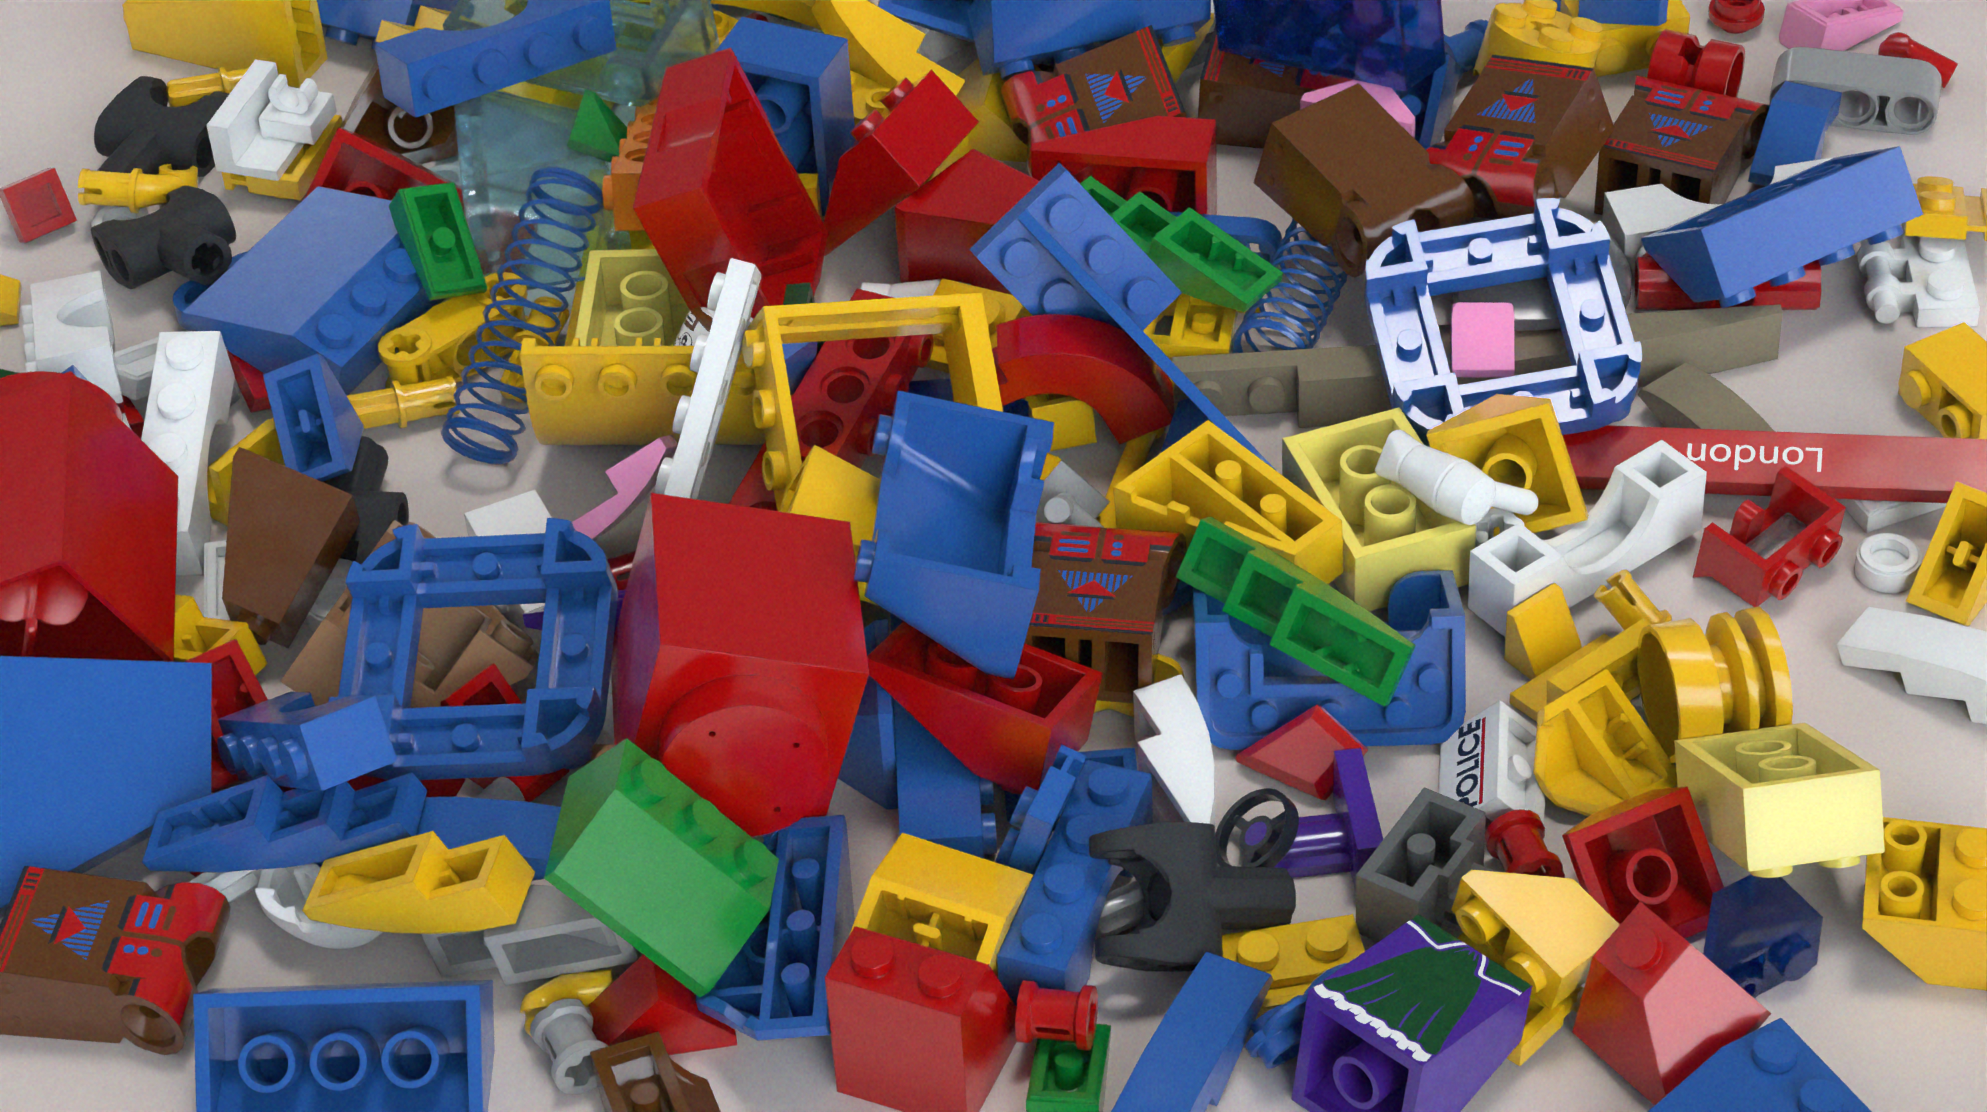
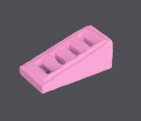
(1836, 22)

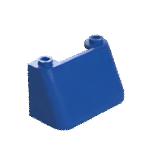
(958, 526)
(1255, 689)

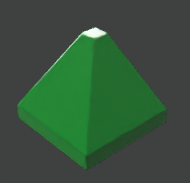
(596, 129)

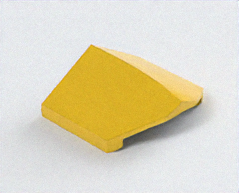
(1597, 749)

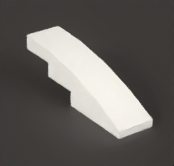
(1929, 653)

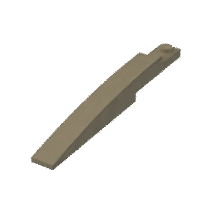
(1348, 381)

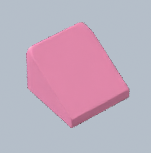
(1482, 340)

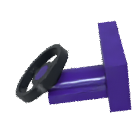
(1309, 843)

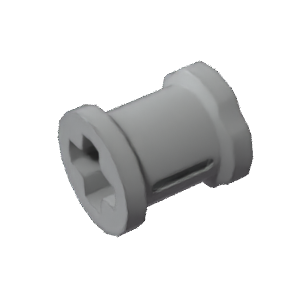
(568, 1037)

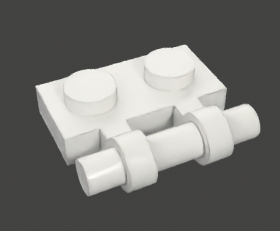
(1936, 286)

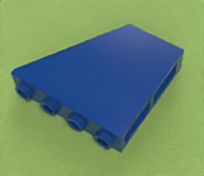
(95, 757)

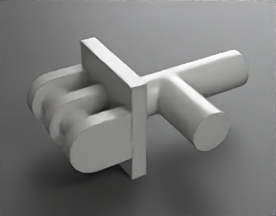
(1069, 499)

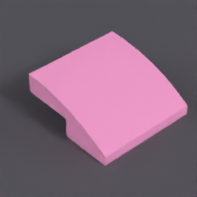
(633, 481)

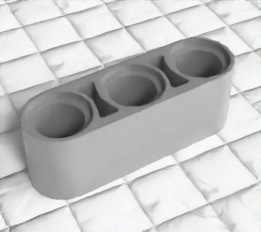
(1889, 93)

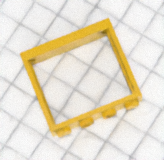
(956, 316)

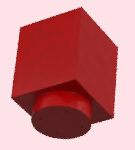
(96, 503)
(742, 656)

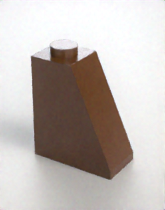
(280, 545)

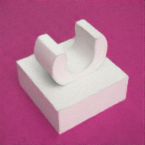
(296, 112)

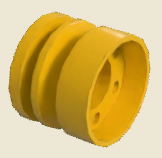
(1713, 681)

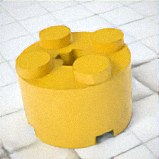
(1539, 33)

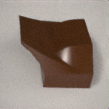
(645, 1079)

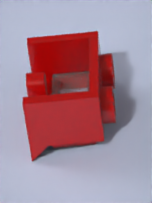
(1773, 545)

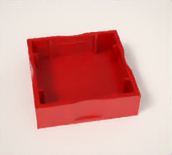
(724, 187)

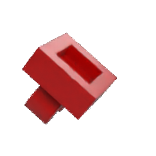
(37, 205)

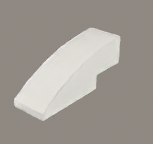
(1175, 751)

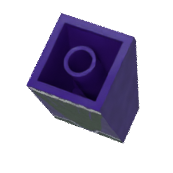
(1408, 1026)

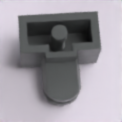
(1420, 865)

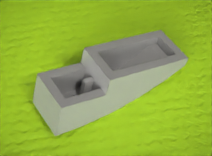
(546, 941)

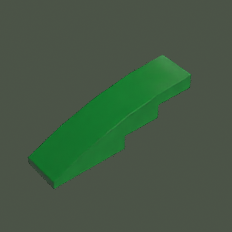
(1191, 250)
(1296, 610)

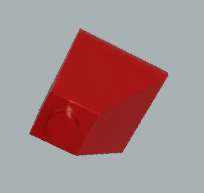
(1650, 854)
(1659, 1005)

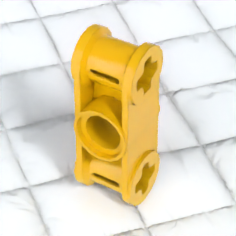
(442, 337)

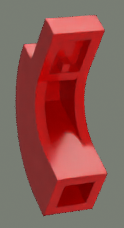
(1084, 362)

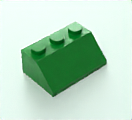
(660, 865)

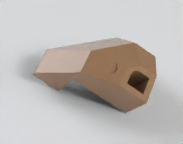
(451, 649)

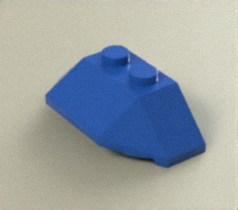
(780, 972)

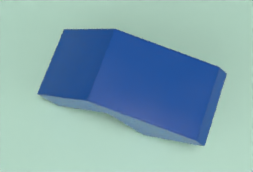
(1793, 128)

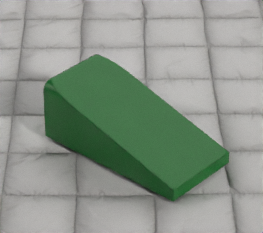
(438, 240)
(1069, 1077)

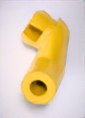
(581, 986)

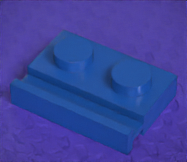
(1040, 812)

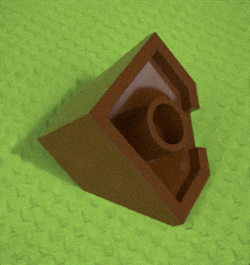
(417, 138)

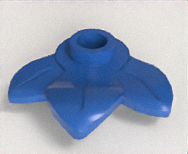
(1280, 1029)

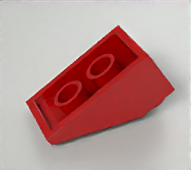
(894, 153)
(1158, 155)
(987, 721)

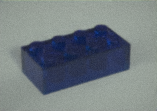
(1353, 39)

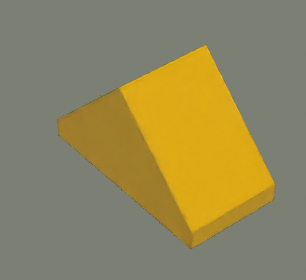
(1955, 564)

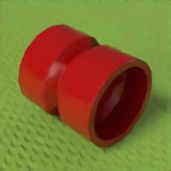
(1685, 62)

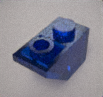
(1762, 933)

